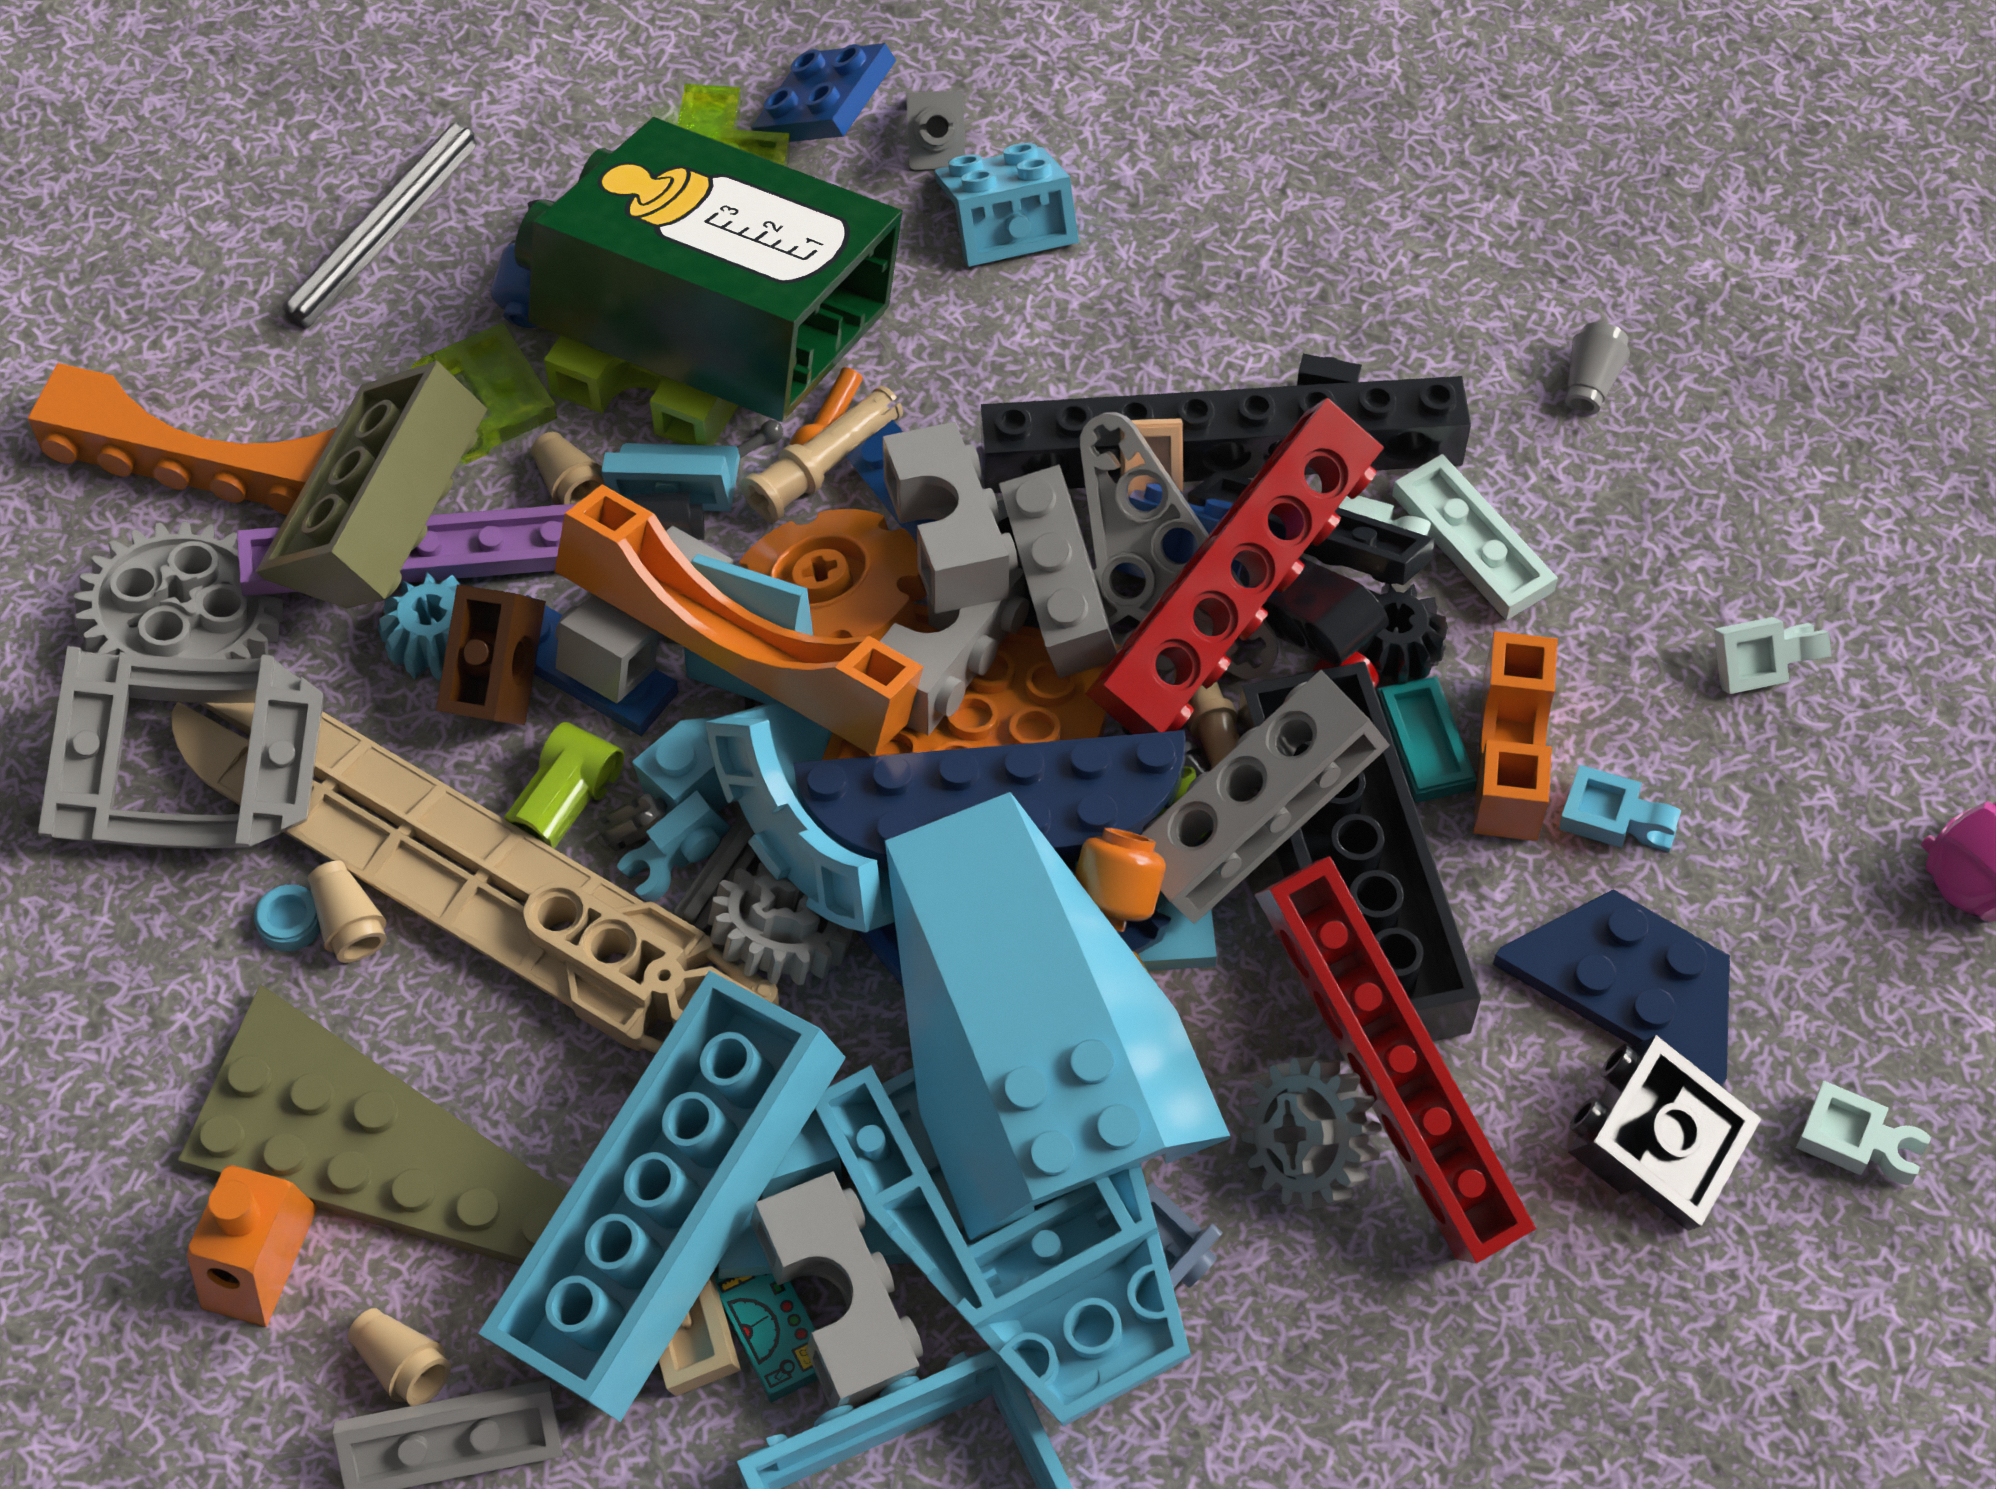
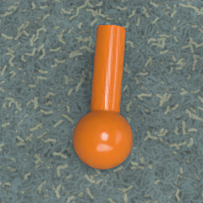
(833, 406)

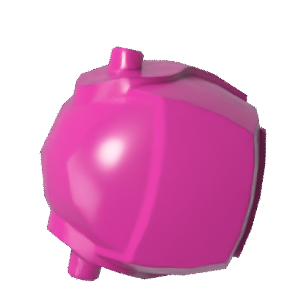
(1965, 861)

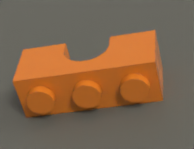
(1513, 735)

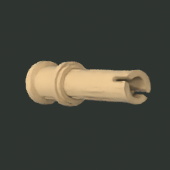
(803, 466)

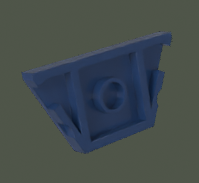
(1631, 977)

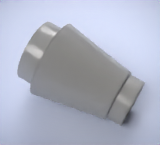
(1595, 365)

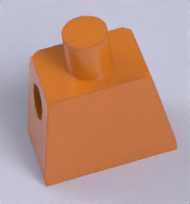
(252, 1232)

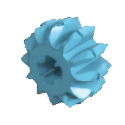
(419, 625)

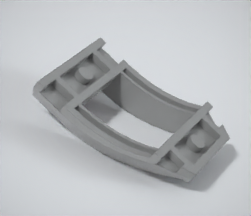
(91, 736)

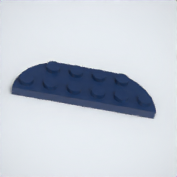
(1062, 785)

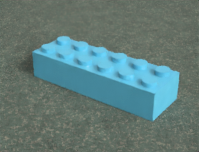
(664, 1195)

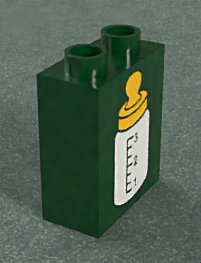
(710, 266)

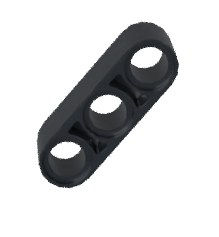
(1325, 613)

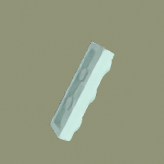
(1475, 537)

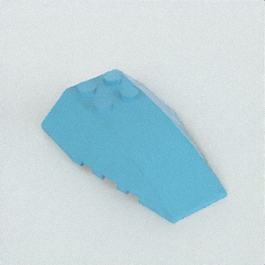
(1031, 1022)
(1062, 1295)

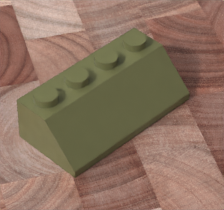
(375, 488)

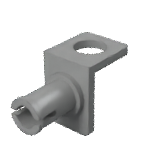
(935, 128)

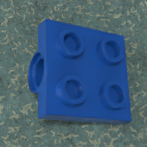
(825, 92)

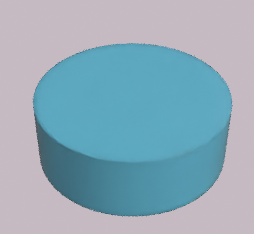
(287, 918)

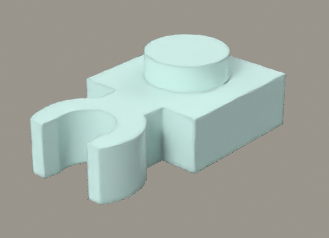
(1852, 1132)

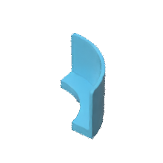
(756, 767)

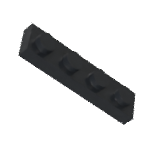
(1356, 542)

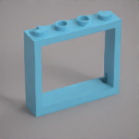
(903, 1408)

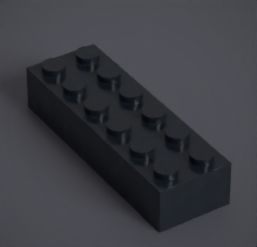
(1383, 859)

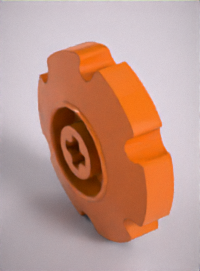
(852, 567)

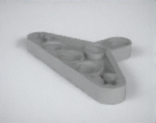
(1137, 536)

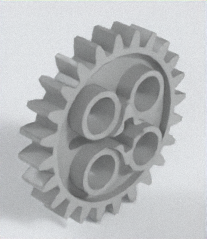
(174, 599)

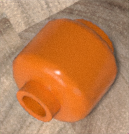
(1121, 875)

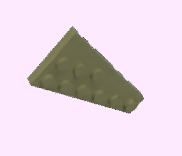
(361, 1140)

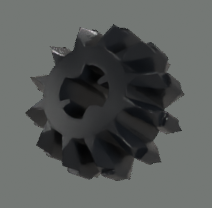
(1410, 640)

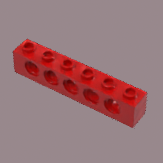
(1342, 458)
(1395, 1061)

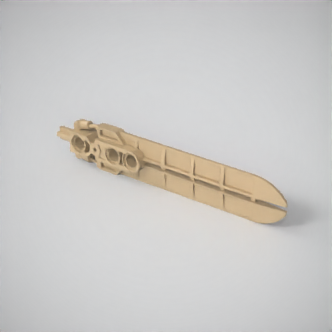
(613, 997)

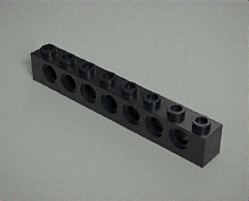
(1229, 427)

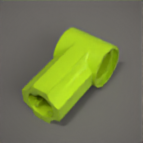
(570, 773)

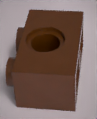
(490, 655)

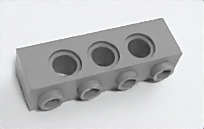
(1290, 793)

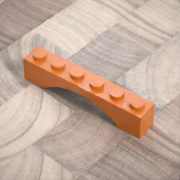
(95, 421)
(840, 683)

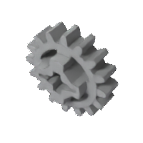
(777, 928)
(1311, 1132)

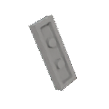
(449, 1438)

